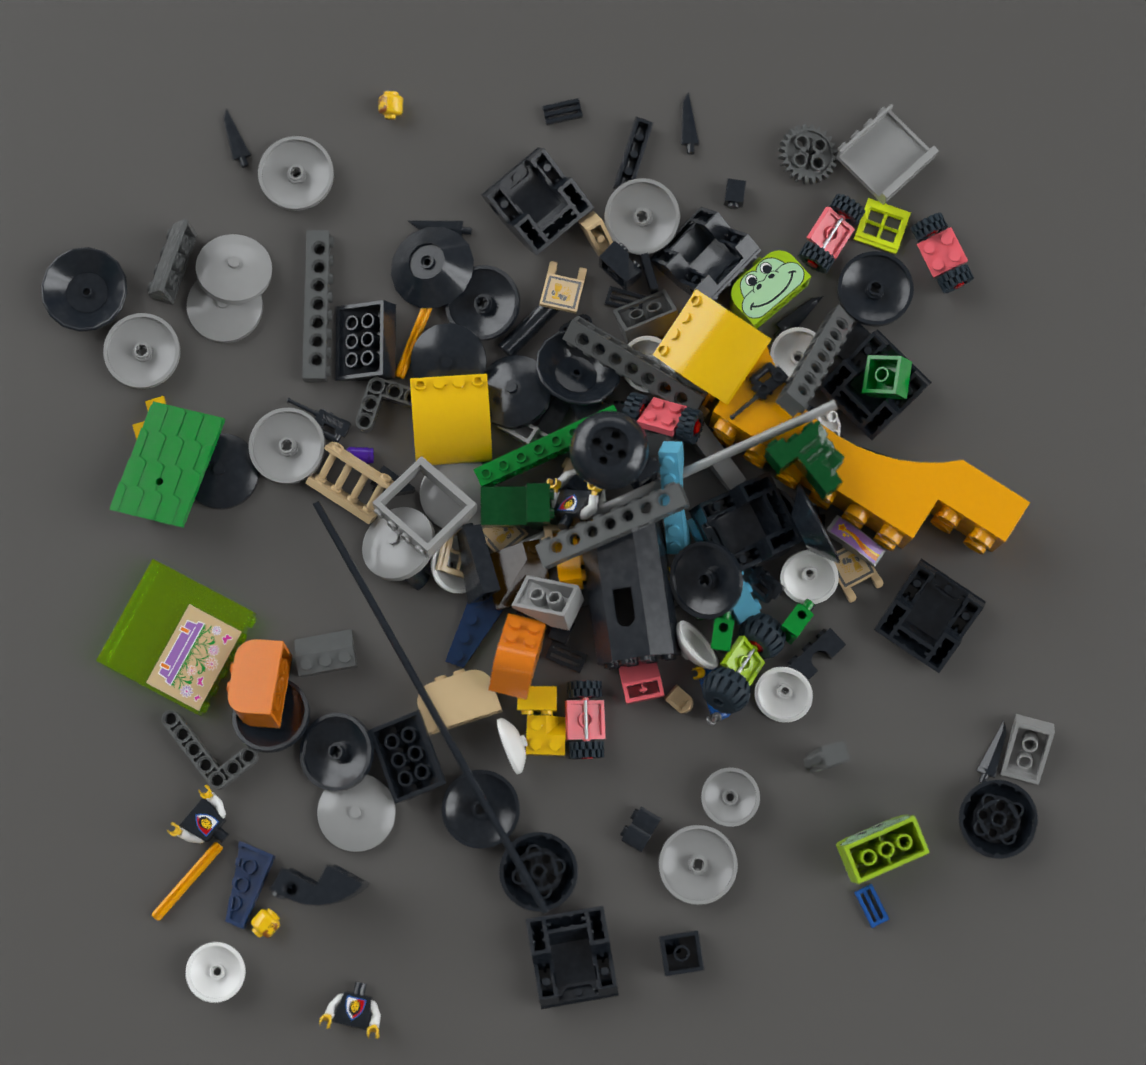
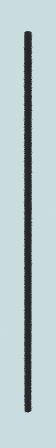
(431, 708)

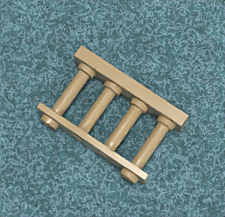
(335, 492)

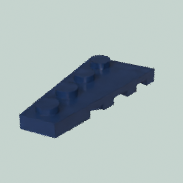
(472, 629)
(249, 877)

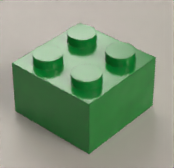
(887, 377)

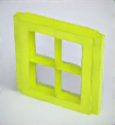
(877, 242)

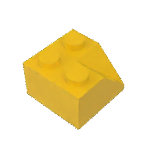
(539, 699)
(545, 735)

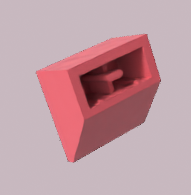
(641, 682)

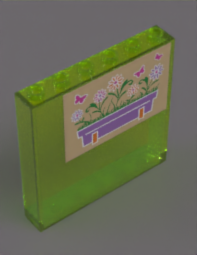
(177, 637)

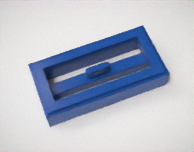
(864, 890)

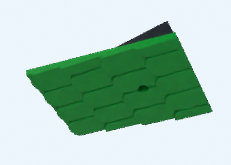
(167, 464)

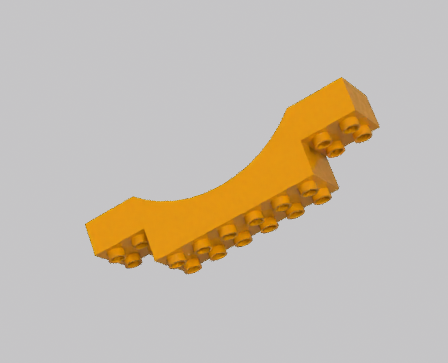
(881, 490)

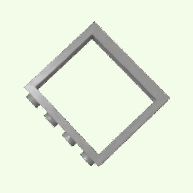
(407, 534)

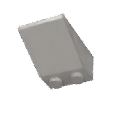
(549, 601)
(1027, 749)

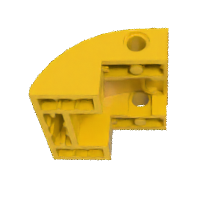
(711, 347)
(451, 419)

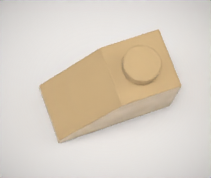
(595, 232)

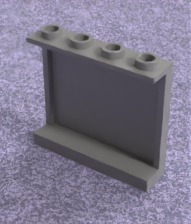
(885, 155)

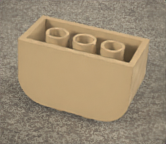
(460, 699)

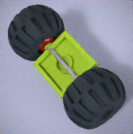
(729, 686)

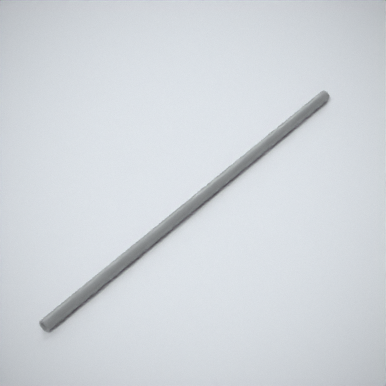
(713, 459)

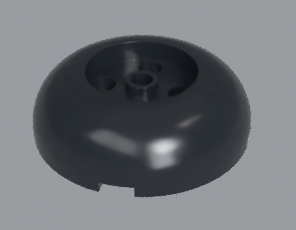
(617, 471)
(1017, 807)
(561, 865)

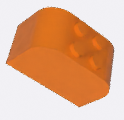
(517, 656)
(259, 682)

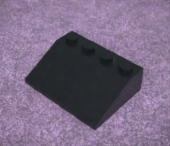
(366, 341)
(407, 757)

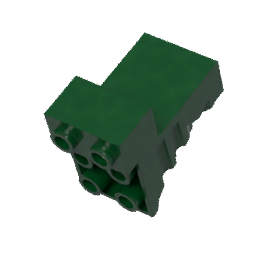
(812, 456)
(517, 506)

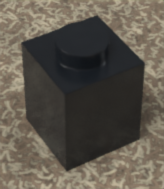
(734, 193)

